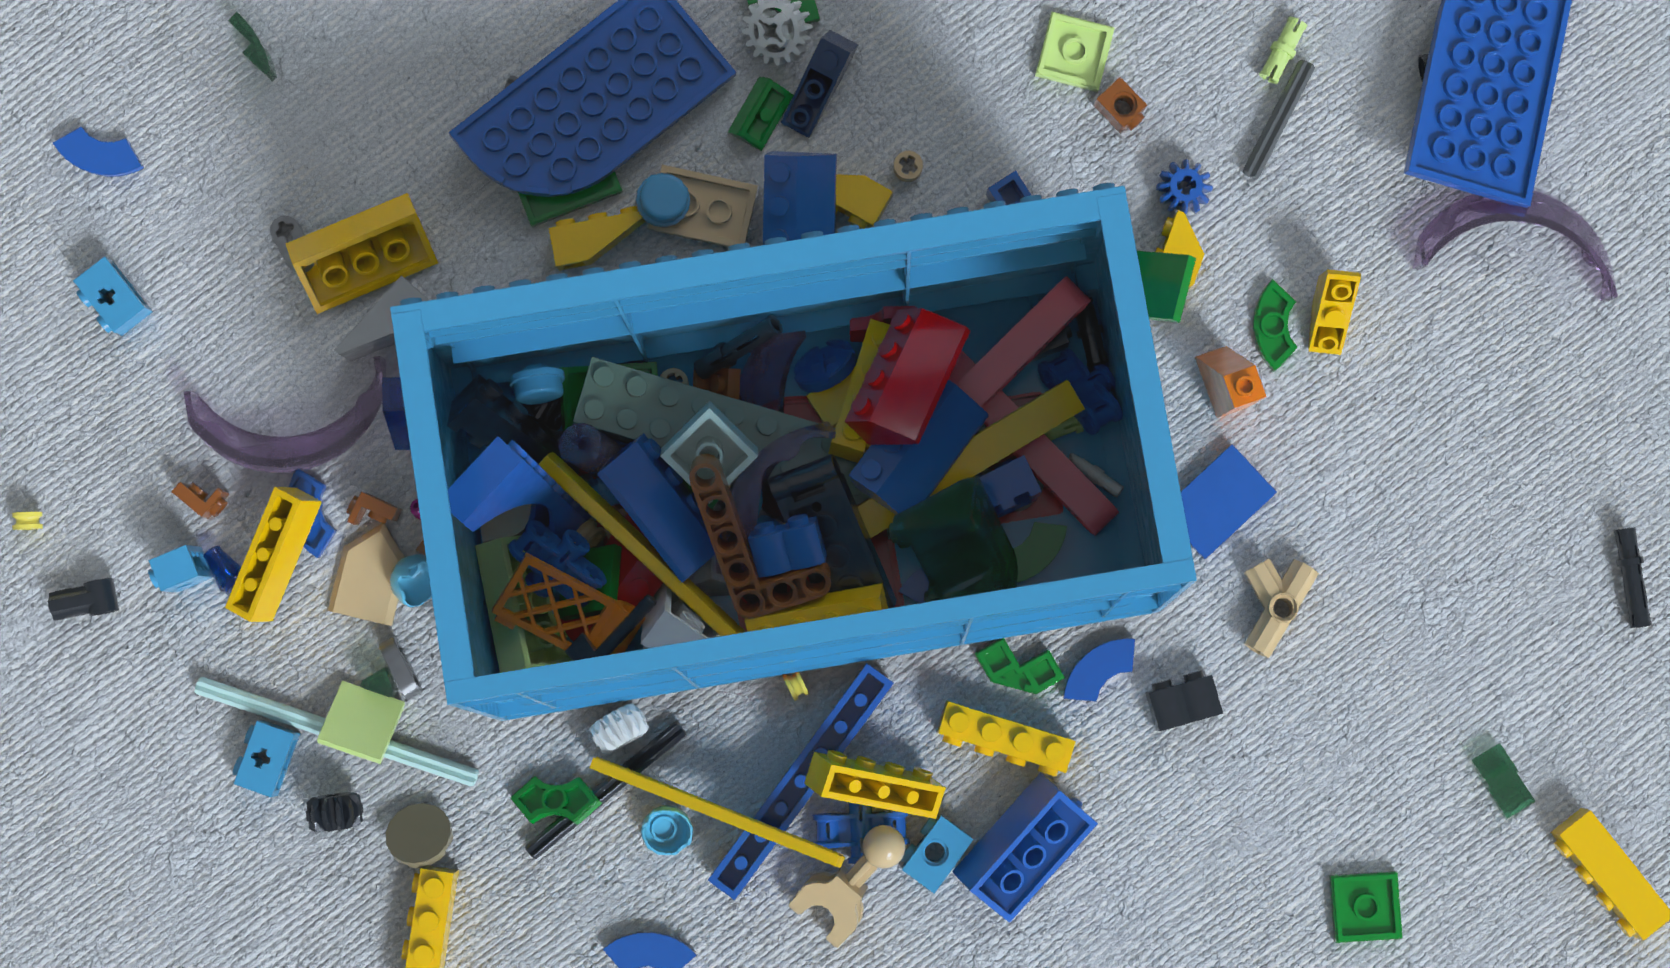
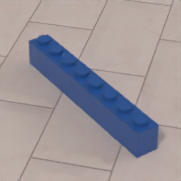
(791, 792)

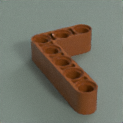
(740, 551)

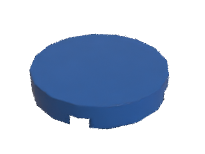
(825, 366)

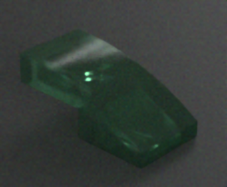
(256, 51)
(1502, 781)

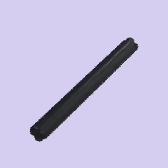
(608, 787)

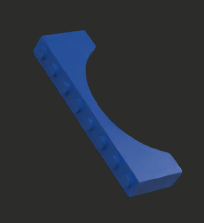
(507, 479)

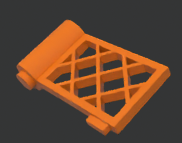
(604, 623)

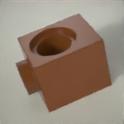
(1121, 92)

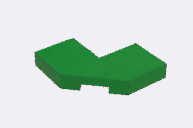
(1030, 676)

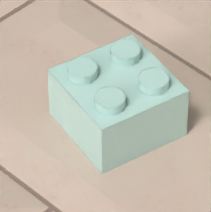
(711, 434)

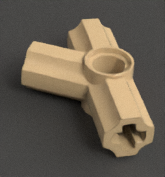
(1269, 589)

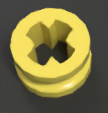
(27, 521)
(795, 685)

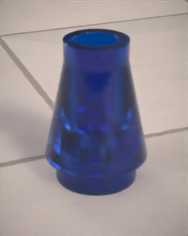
(223, 568)

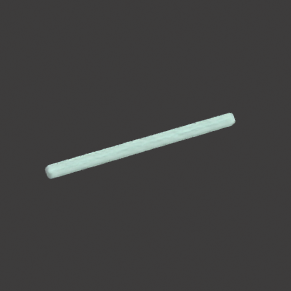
(313, 724)

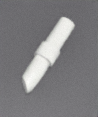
(1096, 475)

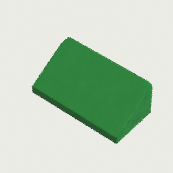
(760, 113)

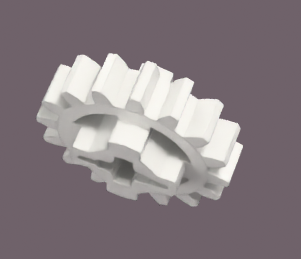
(780, 29)

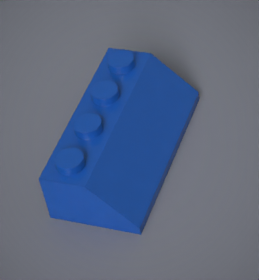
(798, 194)
(910, 472)
(659, 505)
(1013, 857)

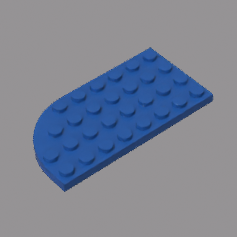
(1488, 96)
(594, 100)

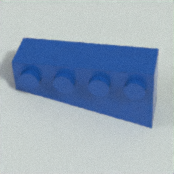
(1011, 485)

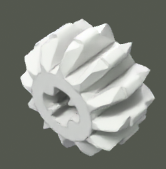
(619, 728)

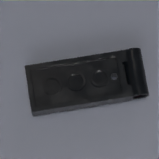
(843, 531)

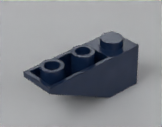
(819, 82)

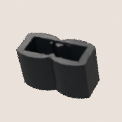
(1184, 701)

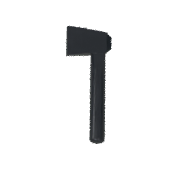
(583, 648)

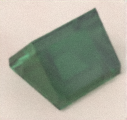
(381, 683)

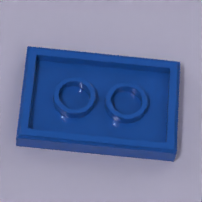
(1222, 500)

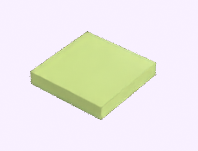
(1074, 51)
(361, 722)

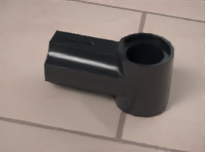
(93, 598)

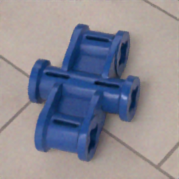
(1090, 388)
(553, 551)
(848, 830)

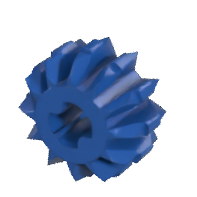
(1173, 180)

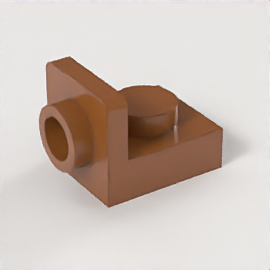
(723, 382)
(195, 497)
(379, 509)

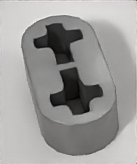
(280, 241)
(400, 667)

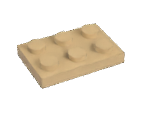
(717, 209)

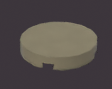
(419, 835)

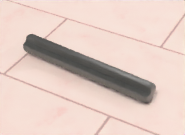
(1278, 119)

